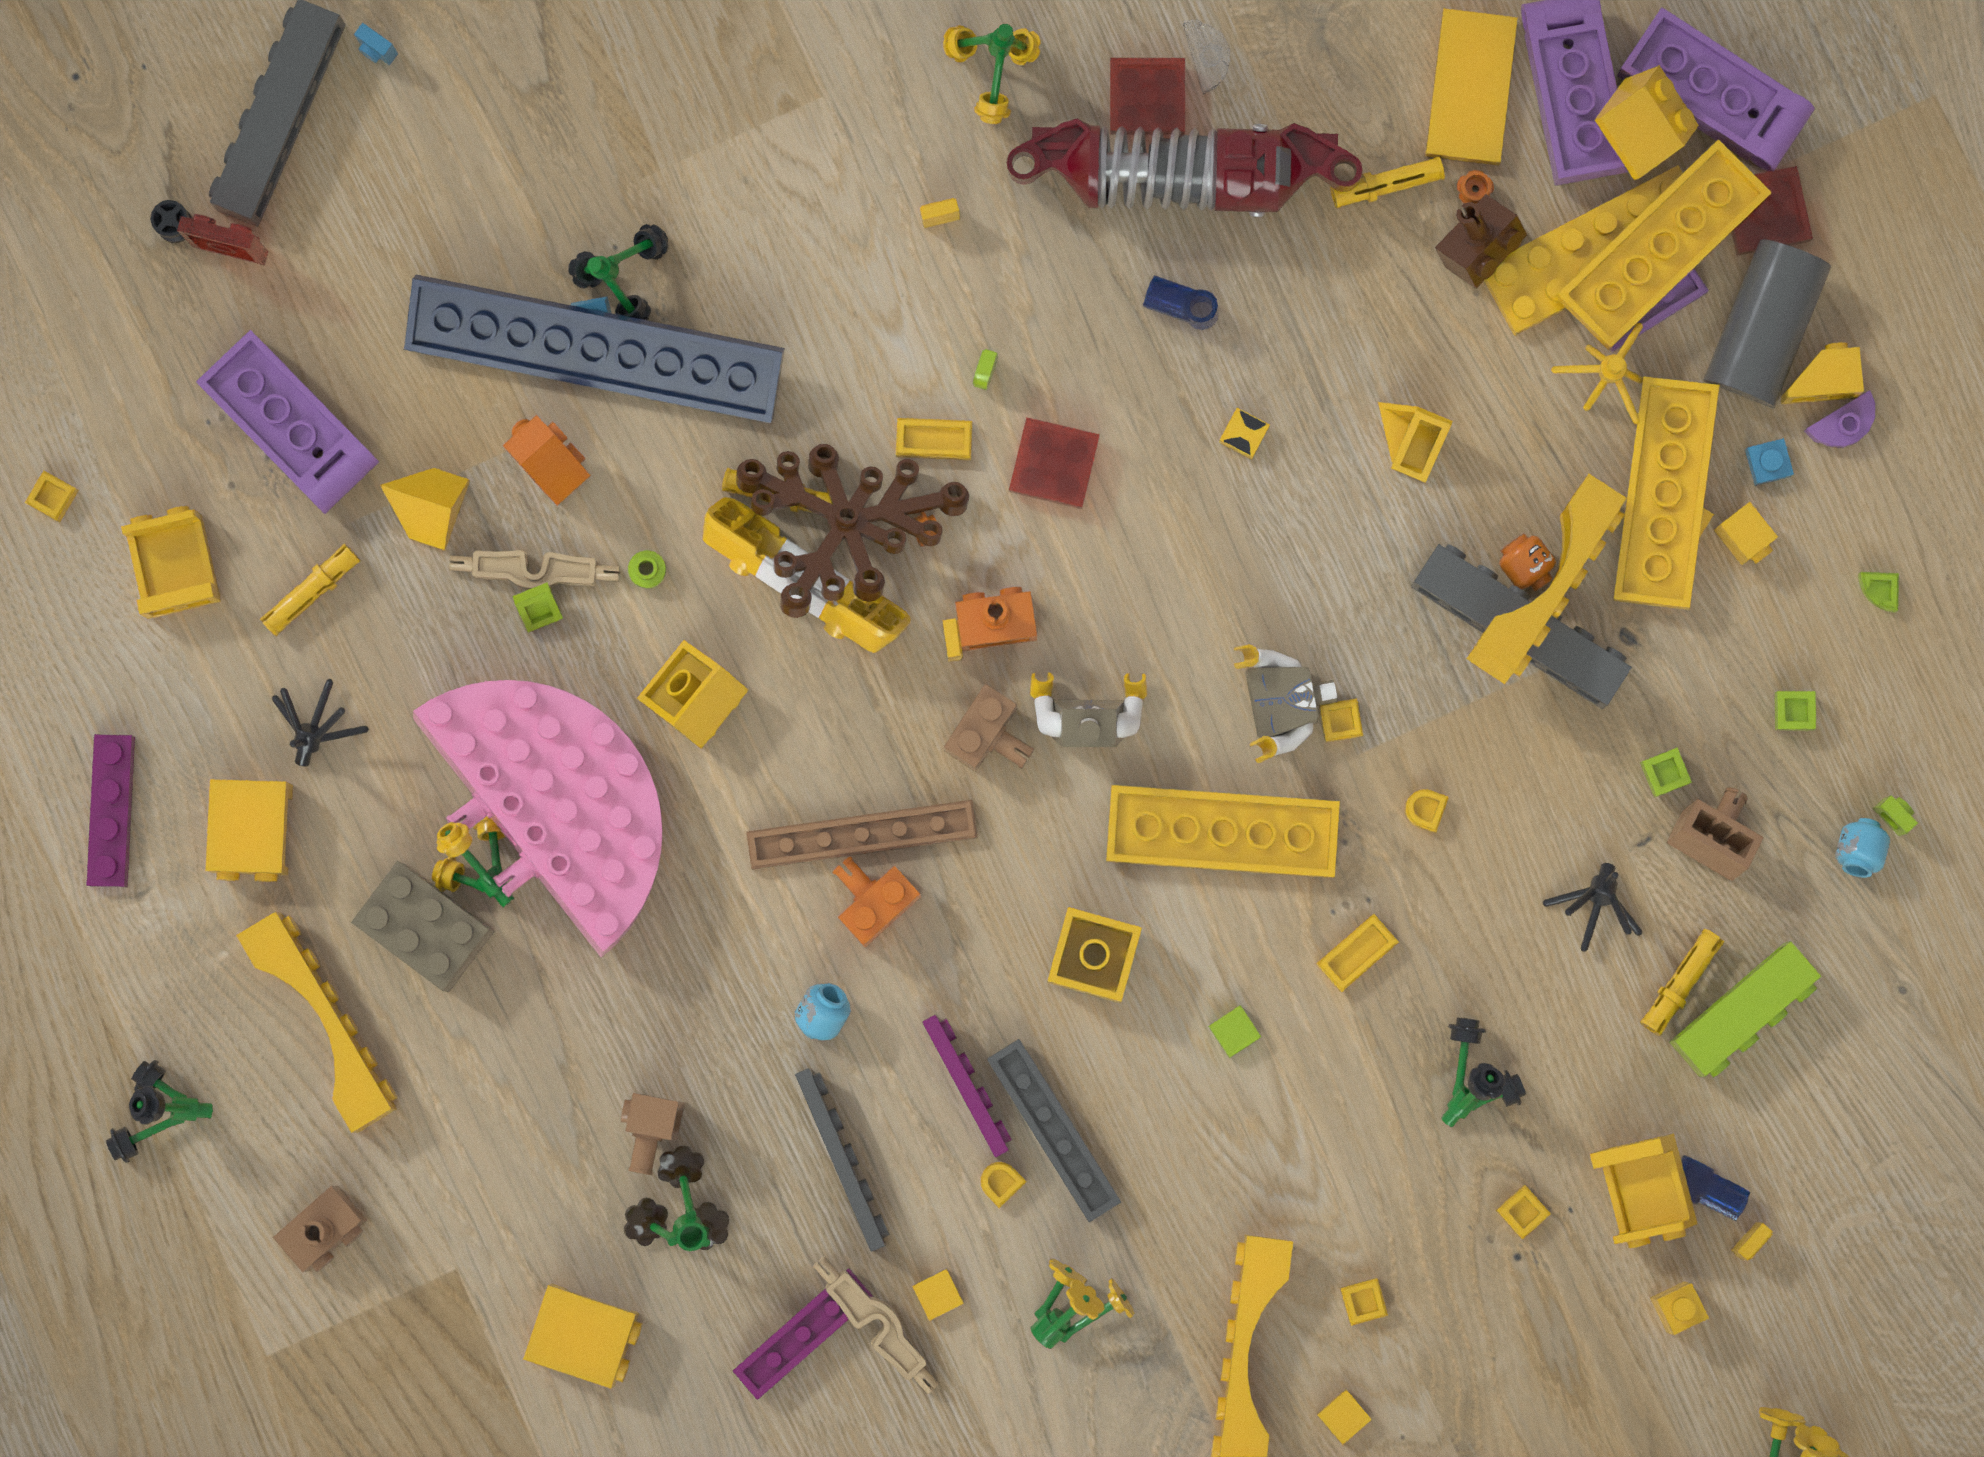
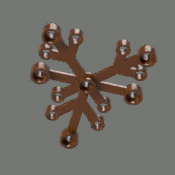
(890, 510)

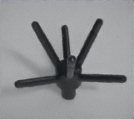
(309, 735)
(1601, 893)

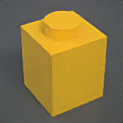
(1747, 535)
(1679, 1308)

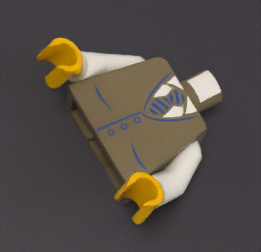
(1282, 699)
(1088, 721)

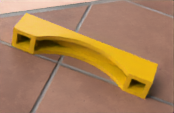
(1583, 523)
(357, 1088)
(1263, 1272)

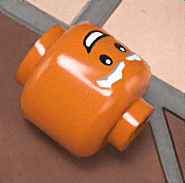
(1527, 562)

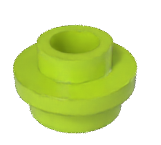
(655, 577)

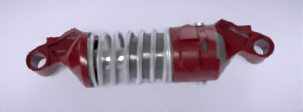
(1224, 170)

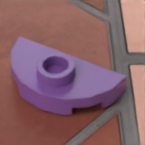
(1846, 424)

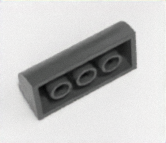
(1767, 322)

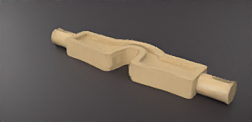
(514, 567)
(862, 1310)

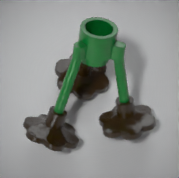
(697, 1227)

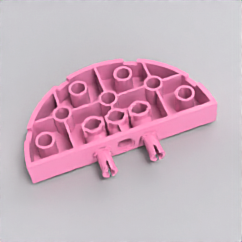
(560, 791)

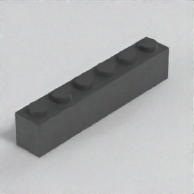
(276, 112)
(1565, 652)

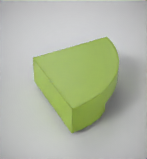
(1881, 589)

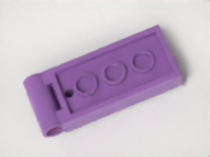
(1572, 86)
(1722, 90)
(287, 421)

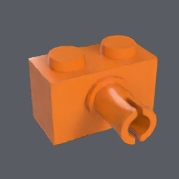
(546, 459)
(996, 619)
(875, 902)

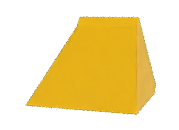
(1413, 438)
(427, 504)

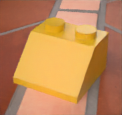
(1646, 121)
(693, 694)

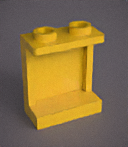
(171, 562)
(247, 829)
(1647, 1190)
(582, 1337)

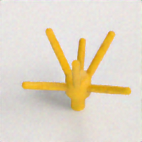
(1610, 370)

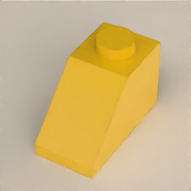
(1828, 377)

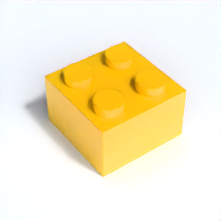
(1094, 955)

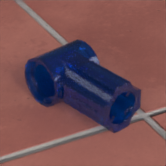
(1177, 301)
(1713, 1190)

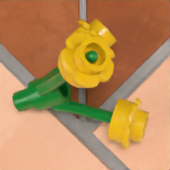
(1019, 45)
(454, 841)

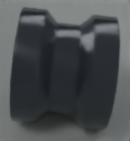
(165, 216)

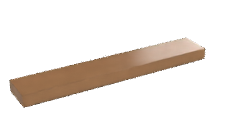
(861, 834)

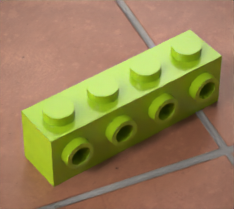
(1745, 1009)

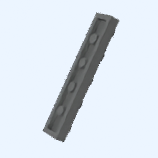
(1054, 1130)
(843, 1158)

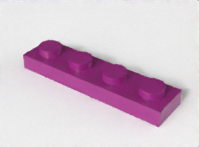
(110, 811)
(975, 1099)
(792, 1342)

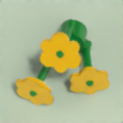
(1054, 1324)

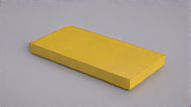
(1471, 86)

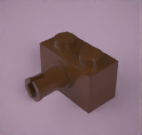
(1480, 240)

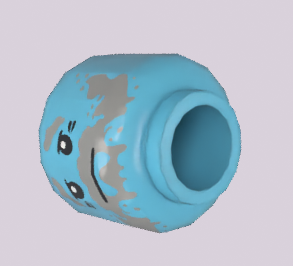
(1862, 848)
(822, 1011)

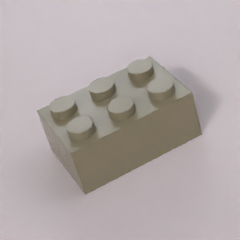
(422, 926)

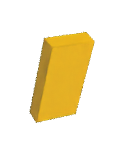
(934, 438)
(1357, 953)

